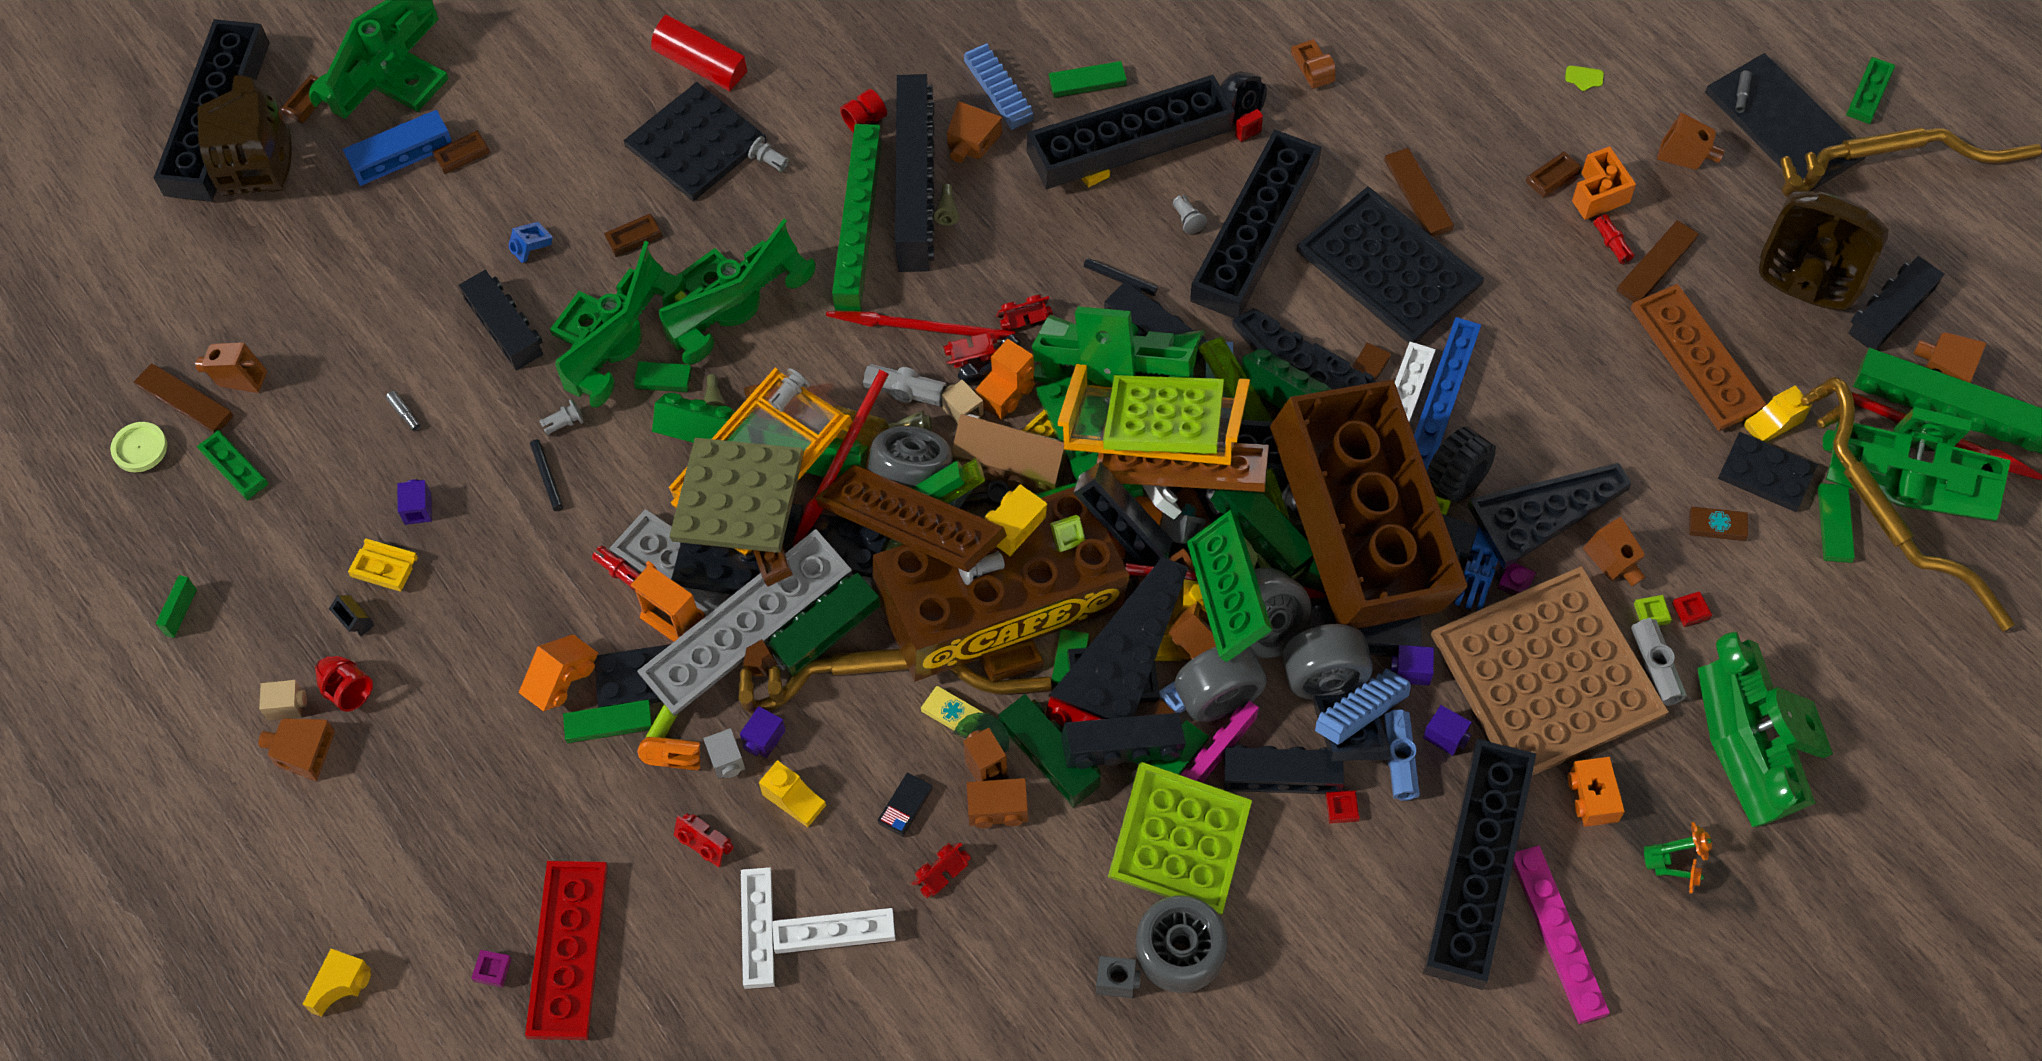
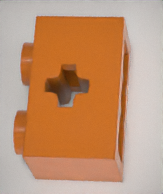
(1600, 777)

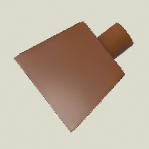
(972, 132)
(1689, 143)
(1952, 355)
(232, 367)
(1616, 552)
(299, 745)

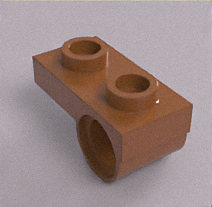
(1315, 66)

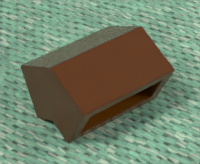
(759, 659)

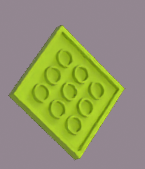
(1164, 414)
(1179, 837)

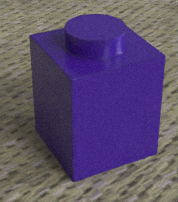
(414, 502)
(1414, 664)
(1448, 730)
(762, 732)

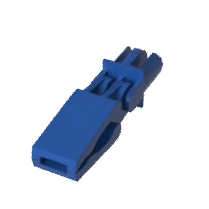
(1477, 575)

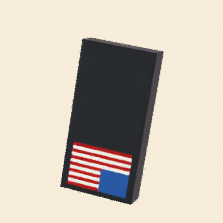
(905, 804)

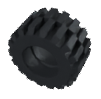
(1461, 463)

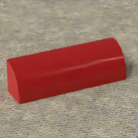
(698, 53)

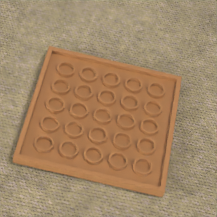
(1549, 671)

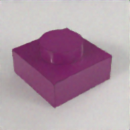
(1516, 579)
(491, 968)

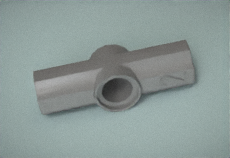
(907, 385)
(1653, 646)

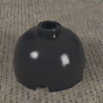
(1244, 92)

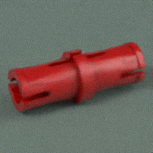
(1614, 239)
(616, 566)

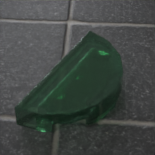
(982, 721)

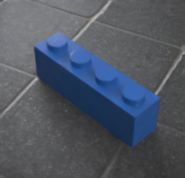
(397, 147)

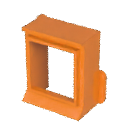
(659, 591)

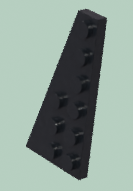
(1319, 363)
(1533, 514)
(1119, 660)

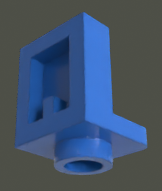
(528, 238)

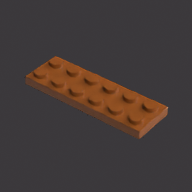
(1698, 357)
(1245, 473)

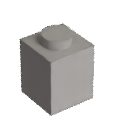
(724, 754)

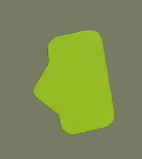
(1584, 77)

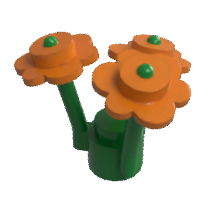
(1659, 855)

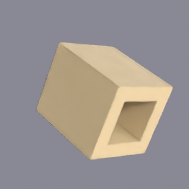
(960, 400)
(282, 700)

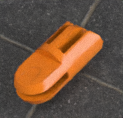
(670, 753)

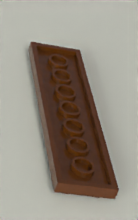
(911, 517)

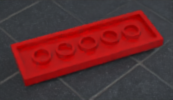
(566, 951)

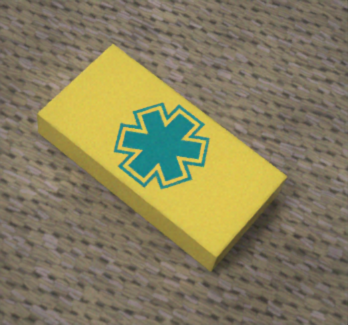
(947, 708)

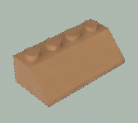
(1010, 454)

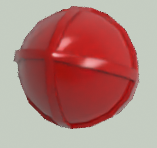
(343, 682)

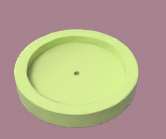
(138, 447)

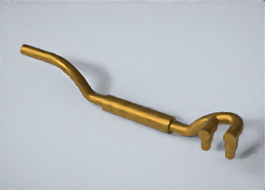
(1890, 143)
(1881, 506)
(866, 663)

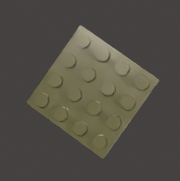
(737, 495)

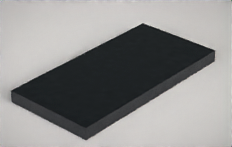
(1781, 117)

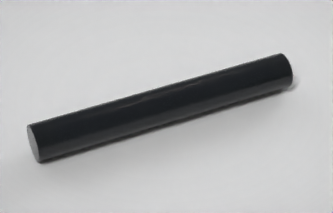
(1120, 276)
(546, 475)

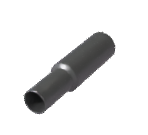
(1743, 90)
(403, 410)

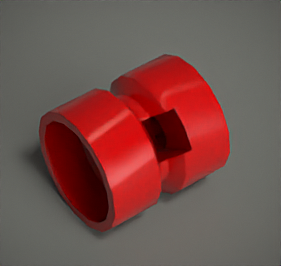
(866, 109)

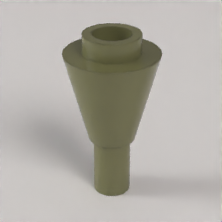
(946, 211)
(713, 395)
(917, 420)

